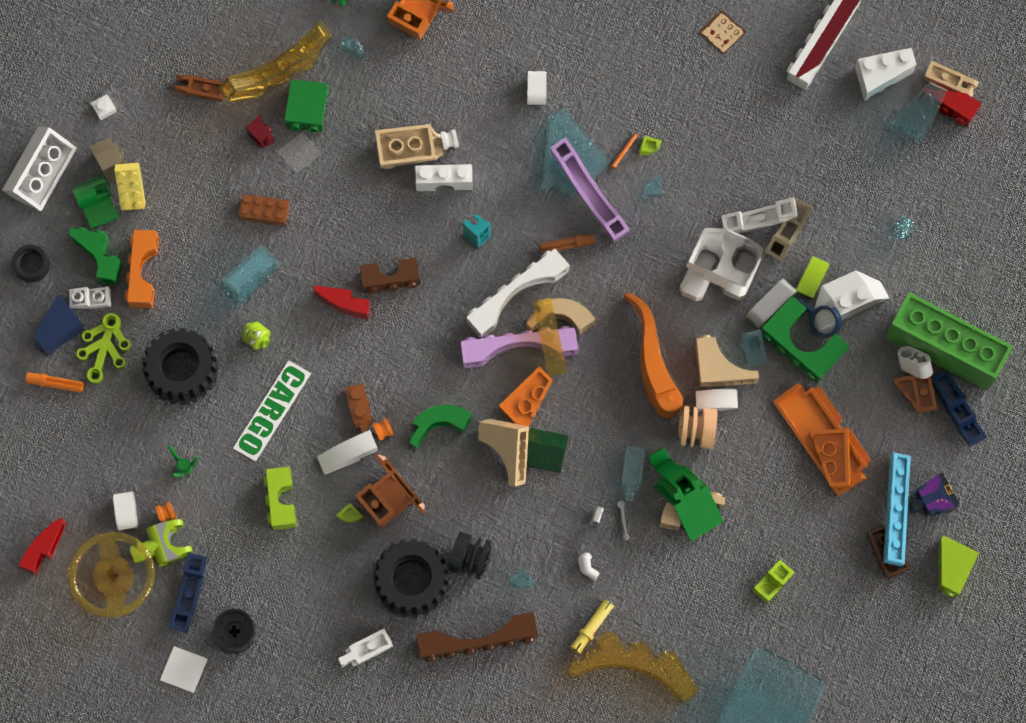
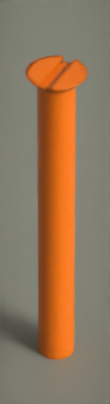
(625, 149)

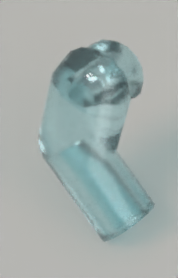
(353, 44)

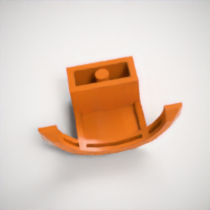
(416, 15)

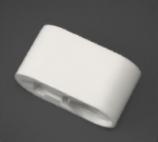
(536, 88)
(915, 362)
(125, 510)

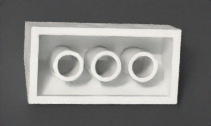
(39, 168)

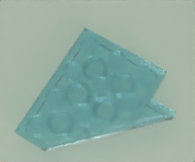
(594, 161)

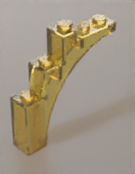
(278, 70)
(612, 654)

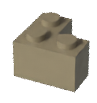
(107, 156)

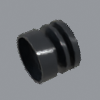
(470, 555)
(226, 623)

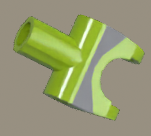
(160, 546)

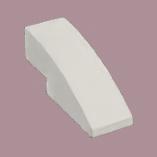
(347, 452)

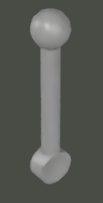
(621, 505)

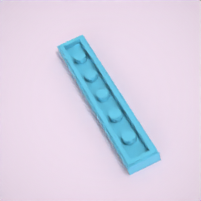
(897, 509)

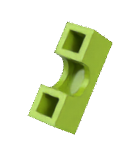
(280, 515)

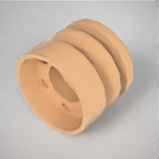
(698, 427)

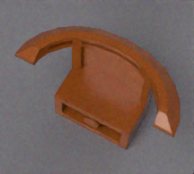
(388, 496)

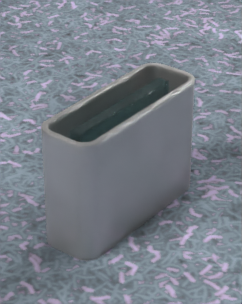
(596, 516)

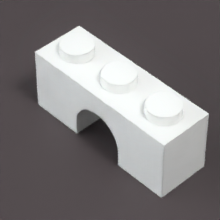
(432, 176)

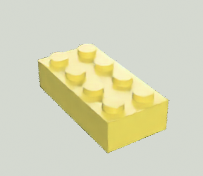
(130, 186)

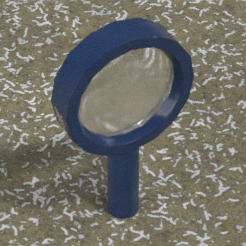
(824, 319)

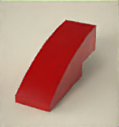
(343, 301)
(42, 546)

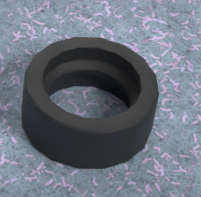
(40, 273)

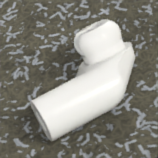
(585, 566)

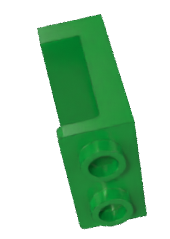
(306, 105)

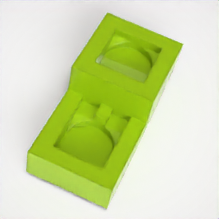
(812, 277)
(773, 581)

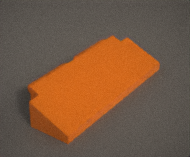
(812, 412)

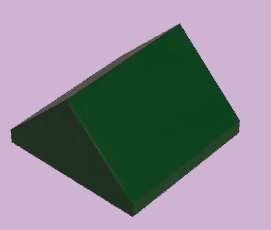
(546, 450)

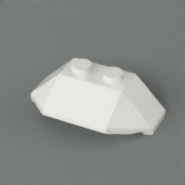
(852, 294)

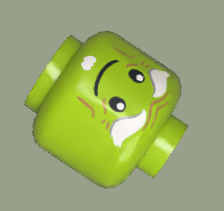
(256, 335)

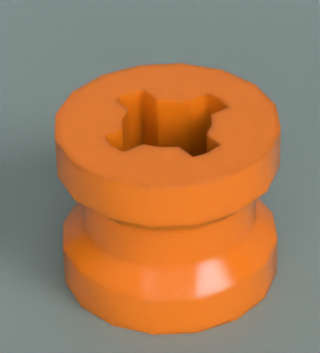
(382, 429)
(165, 512)

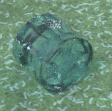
(903, 227)

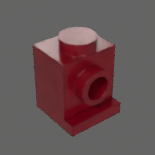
(260, 133)

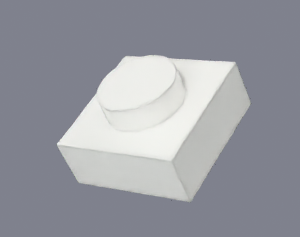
(103, 107)

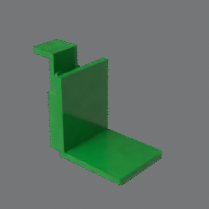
(686, 494)

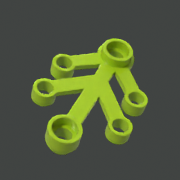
(103, 345)

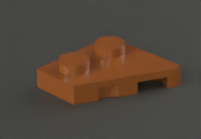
(918, 392)

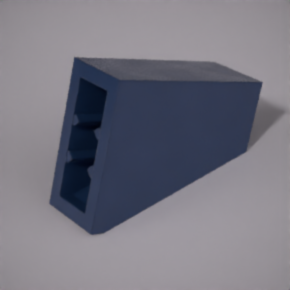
(57, 327)

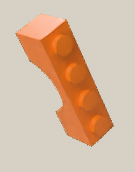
(144, 246)

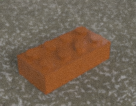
(264, 210)

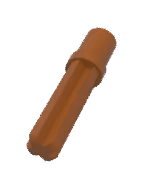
(567, 243)

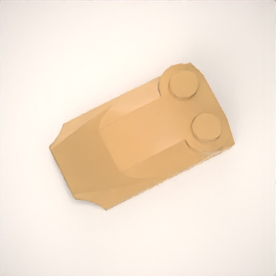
(407, 145)

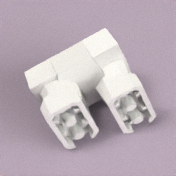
(723, 260)

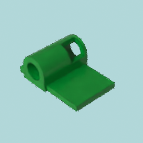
(96, 201)

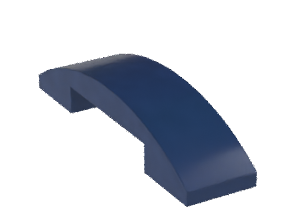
(189, 593)

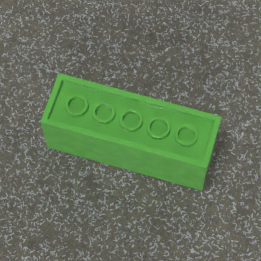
(949, 341)

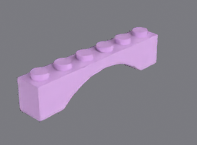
(587, 189)
(479, 351)

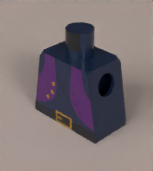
(935, 497)

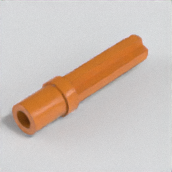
(44, 380)

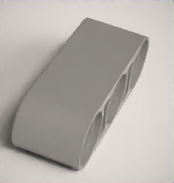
(771, 303)

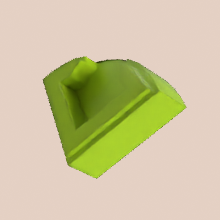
(649, 145)
(349, 514)

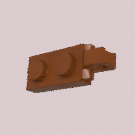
(359, 407)

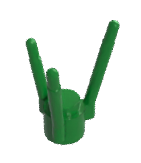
(183, 465)

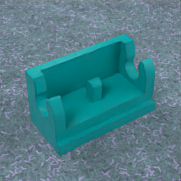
(478, 233)

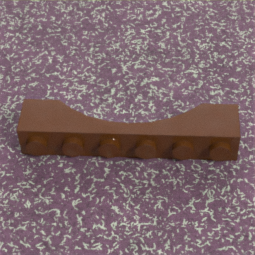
(519, 629)

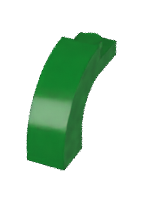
(437, 416)

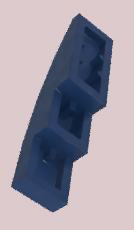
(957, 408)

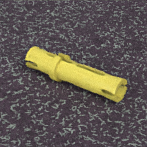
(591, 627)

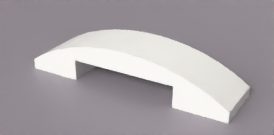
(760, 218)

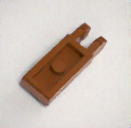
(199, 87)

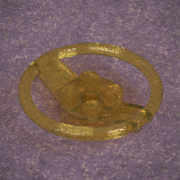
(111, 563)

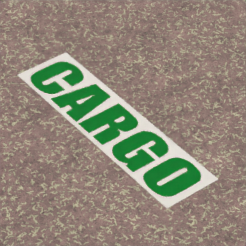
(272, 410)

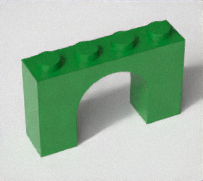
(815, 363)

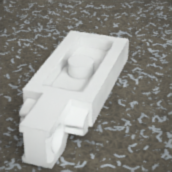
(366, 649)

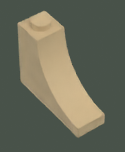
(715, 369)
(510, 443)

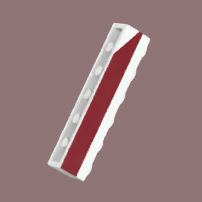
(821, 42)

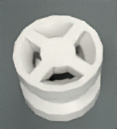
(449, 139)

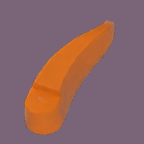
(656, 380)

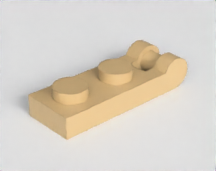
(950, 79)

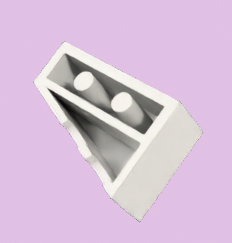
(883, 70)

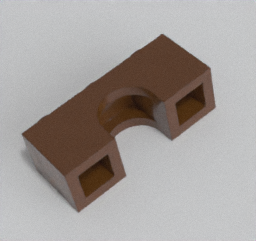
(375, 281)

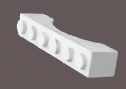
(547, 270)

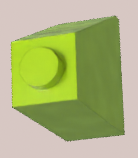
(953, 566)

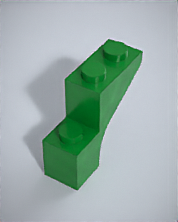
(96, 246)

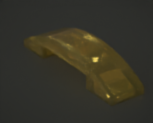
(549, 337)

